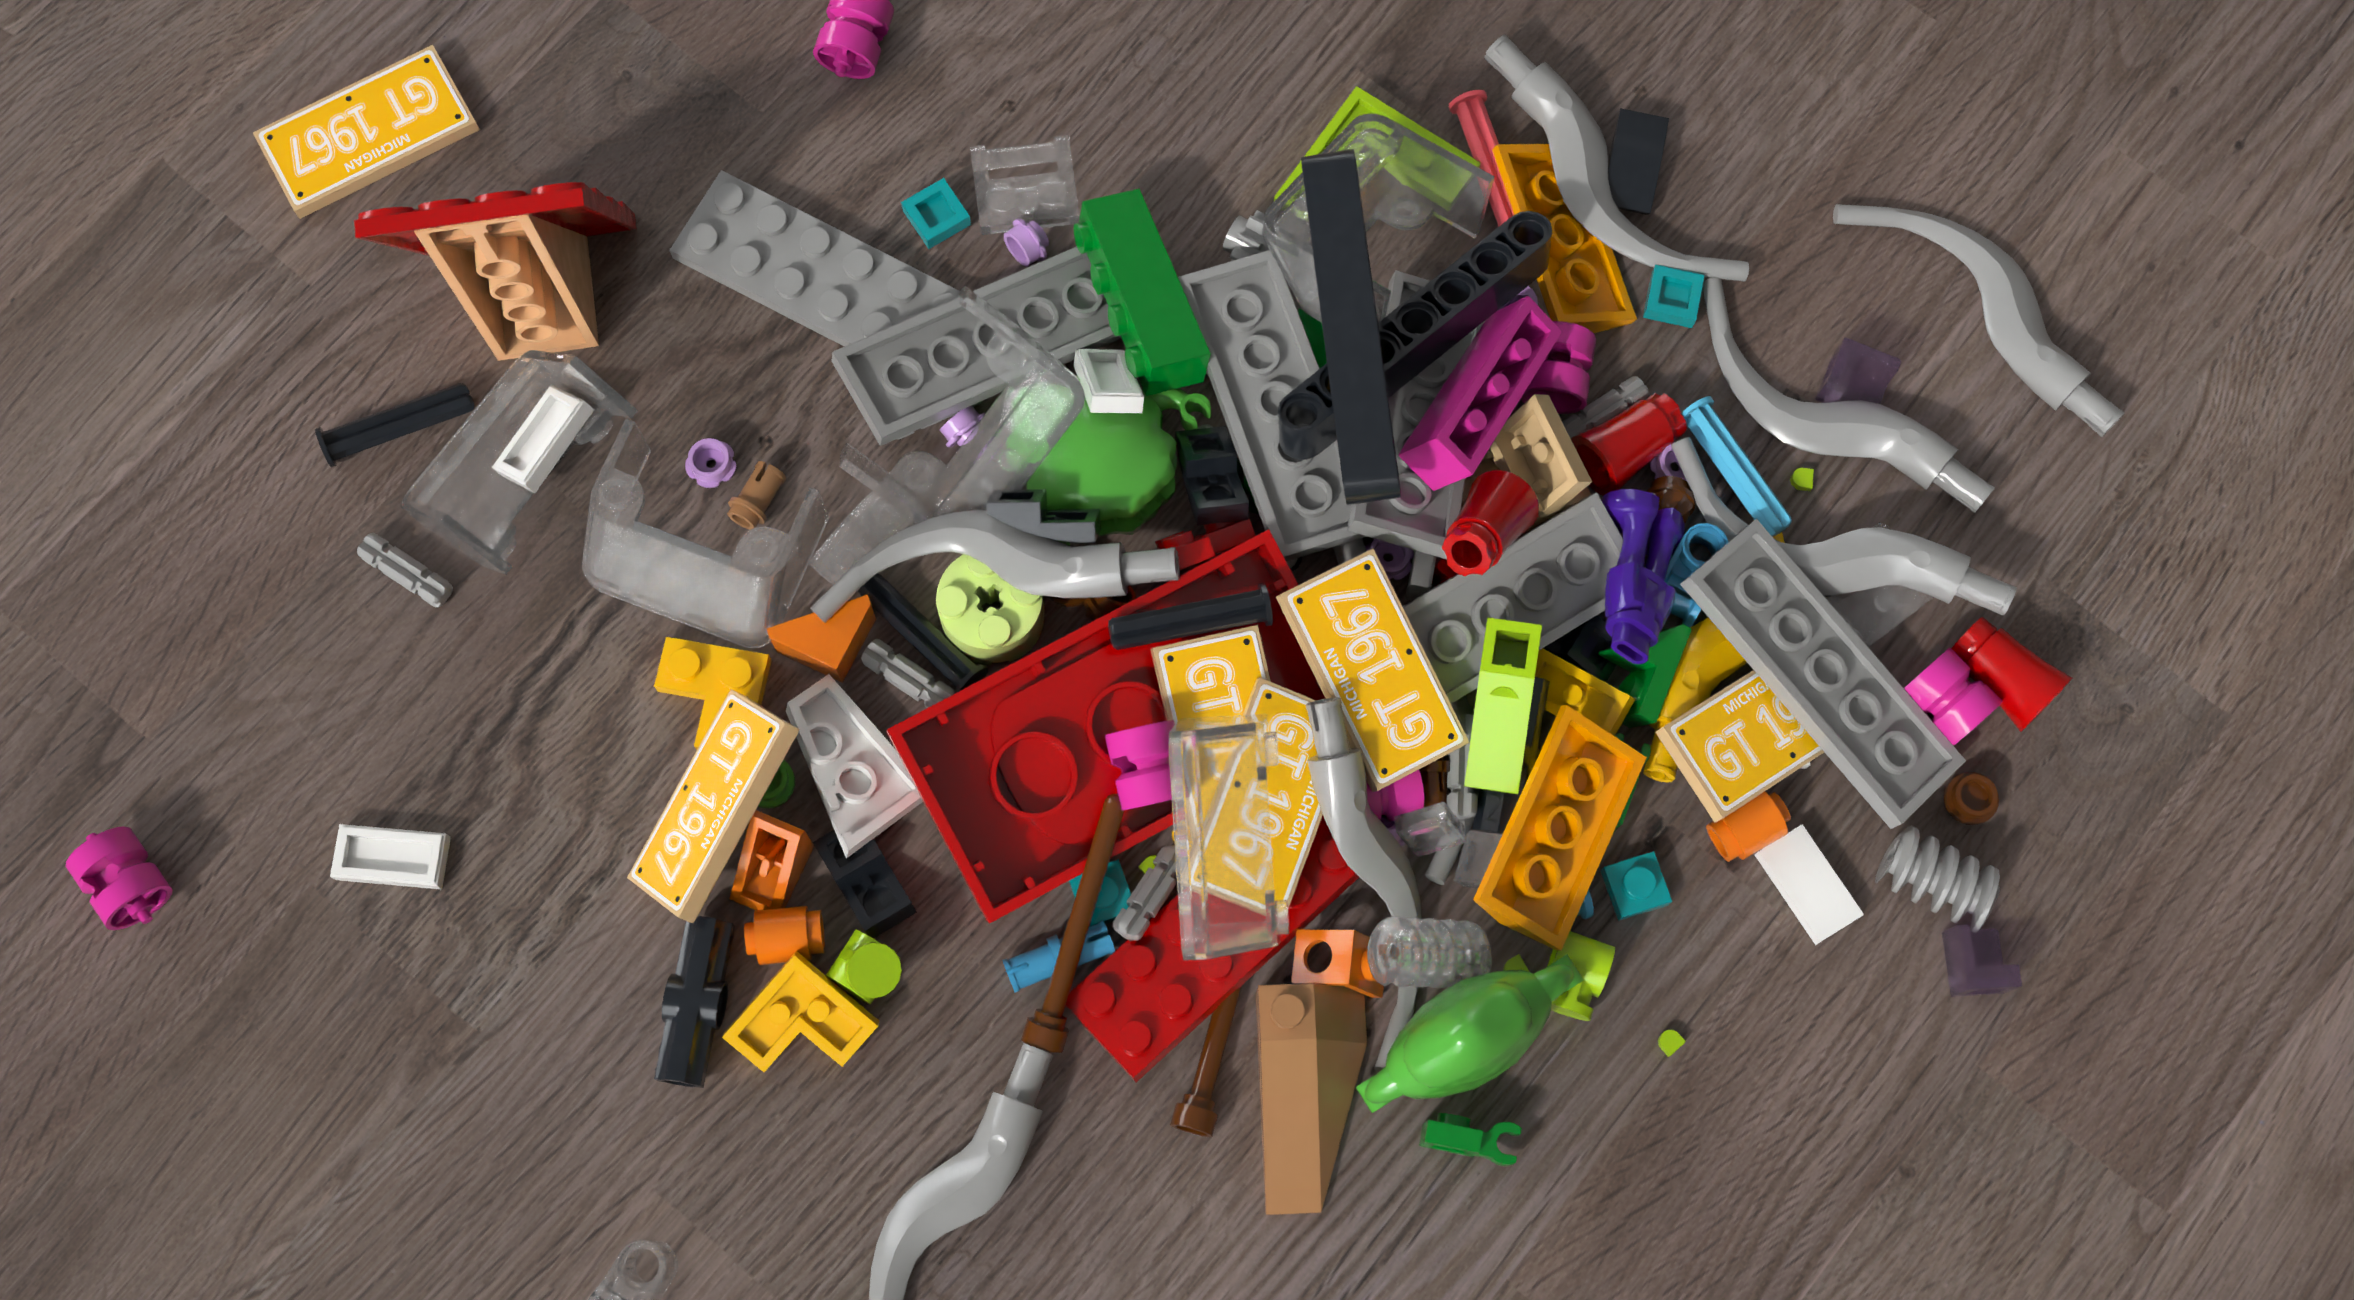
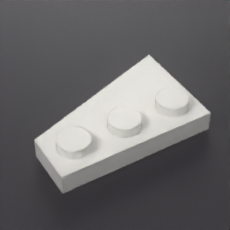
(851, 764)

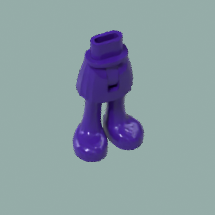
(1634, 594)

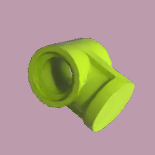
(1594, 963)
(866, 968)

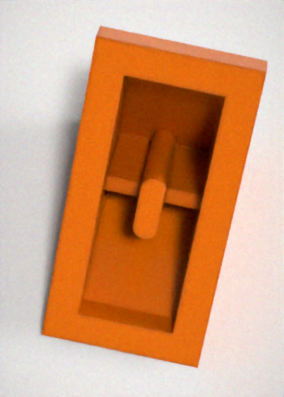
(828, 645)
(770, 863)

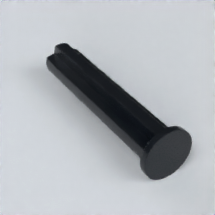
(394, 422)
(1191, 619)
(922, 633)

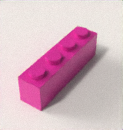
(1480, 394)

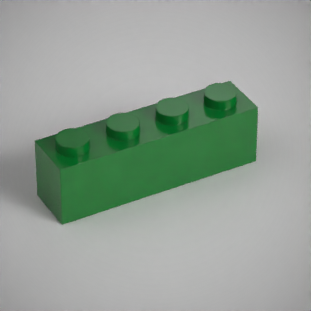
(1141, 292)

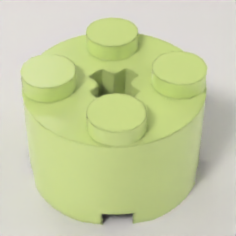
(991, 634)

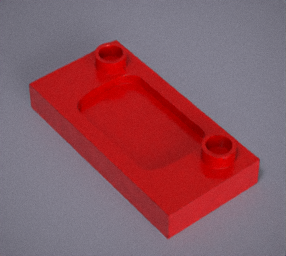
(1023, 755)

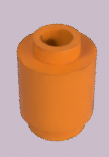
(1750, 827)
(782, 932)

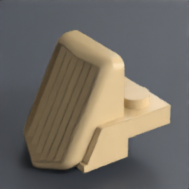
(1542, 454)

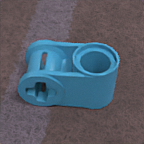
(1684, 564)

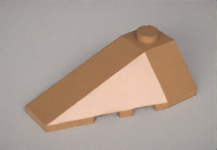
(1308, 1073)

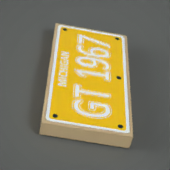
(365, 131)
(1375, 663)
(1210, 673)
(1737, 745)
(1291, 795)
(712, 805)

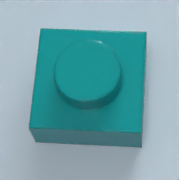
(936, 213)
(1673, 296)
(1636, 886)
(1112, 895)

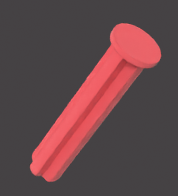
(1481, 141)

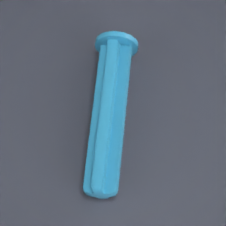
(1736, 466)

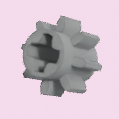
(1245, 237)

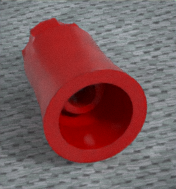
(1629, 441)
(1492, 518)
(2010, 671)

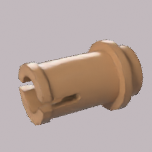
(756, 496)

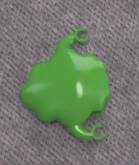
(1118, 462)
(1469, 1034)

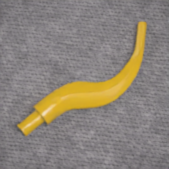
(1703, 665)

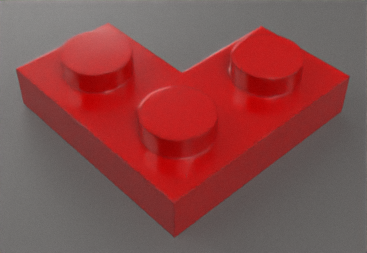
(1204, 546)

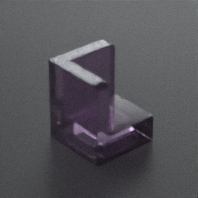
(1857, 374)
(1977, 963)

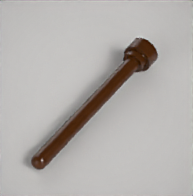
(1047, 1026)
(1197, 1109)

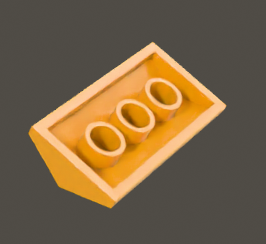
(1582, 272)
(1559, 829)

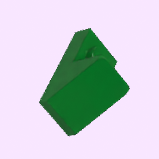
(1652, 679)

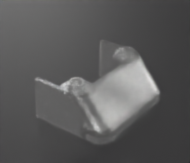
(1400, 183)
(1004, 445)
(460, 490)
(681, 578)
(1224, 835)

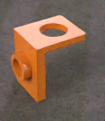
(1348, 963)

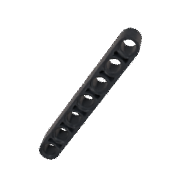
(1440, 315)
(1350, 328)

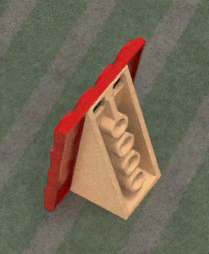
(512, 259)

